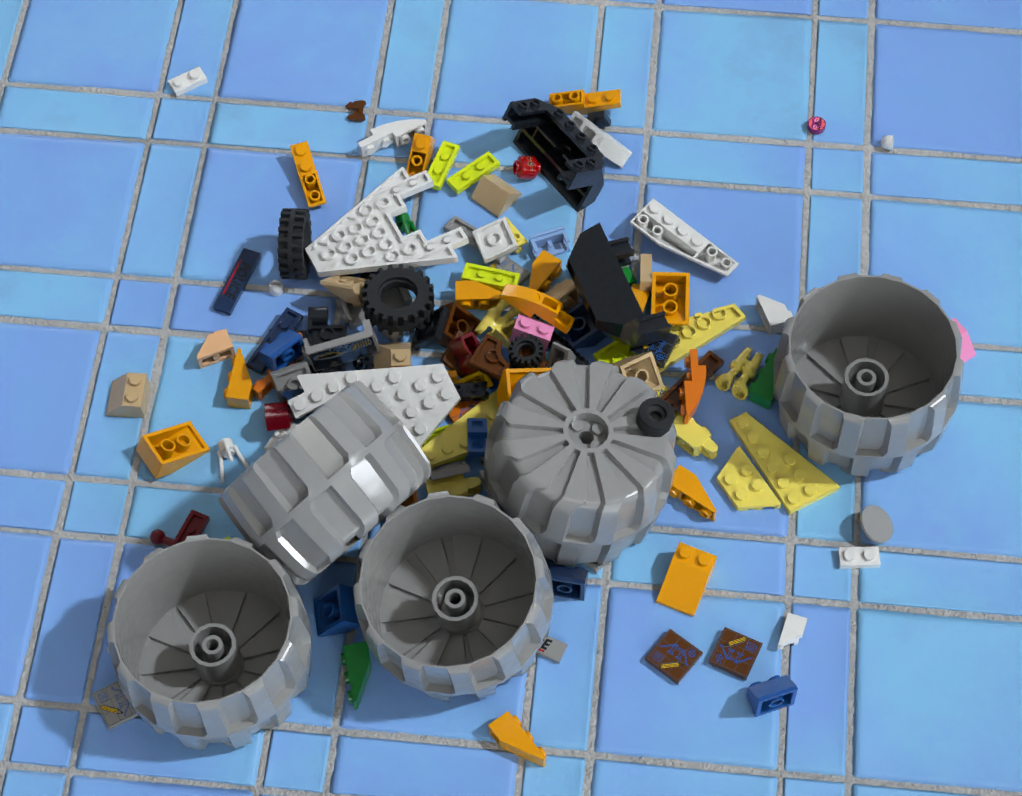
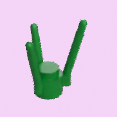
(404, 223)

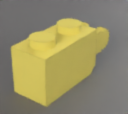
(694, 438)
(455, 485)

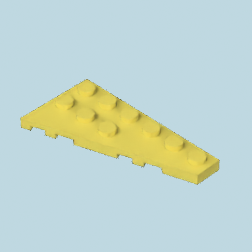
(702, 330)
(452, 442)
(786, 471)

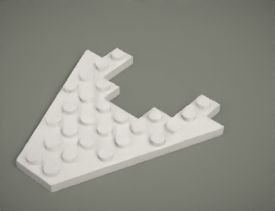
(371, 240)
(415, 394)

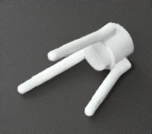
(227, 450)

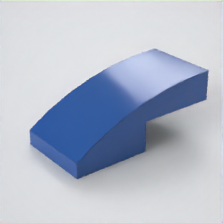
(476, 436)

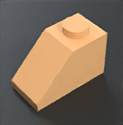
(215, 349)

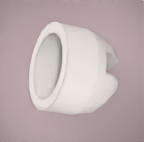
(887, 142)
(276, 288)

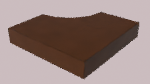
(489, 358)

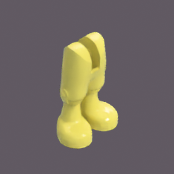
(494, 319)
(748, 370)

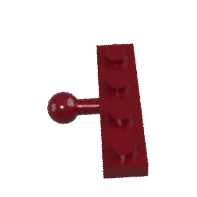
(193, 525)

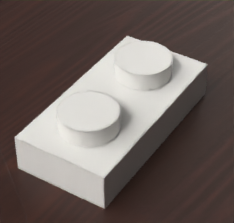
(187, 81)
(859, 557)

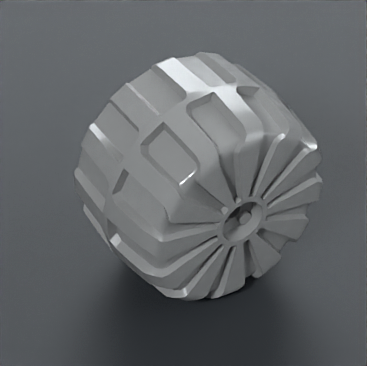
(868, 373)
(577, 462)
(326, 483)
(453, 595)
(210, 641)

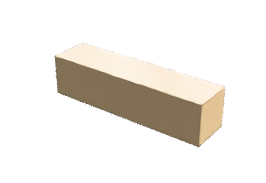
(645, 272)

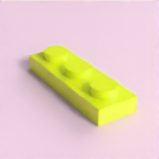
(442, 163)
(472, 172)
(489, 276)

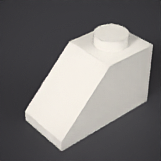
(772, 314)

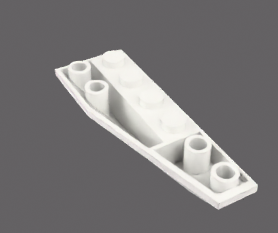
(677, 236)

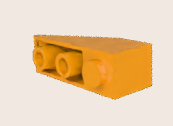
(420, 154)
(544, 271)
(476, 295)
(240, 388)
(691, 492)
(512, 738)

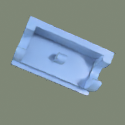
(552, 241)

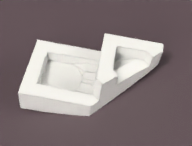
(792, 630)

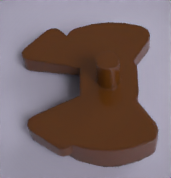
(358, 115)

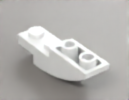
(396, 132)
(606, 144)

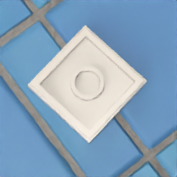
(495, 240)

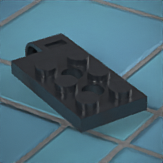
(321, 332)

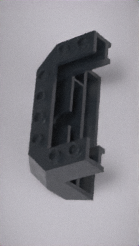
(560, 147)
(606, 292)

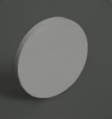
(876, 524)

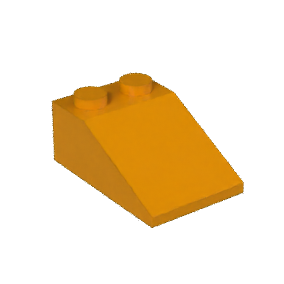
(671, 295)
(171, 448)
(686, 579)

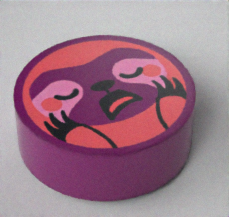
(816, 125)

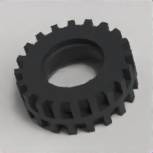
(292, 240)
(400, 318)

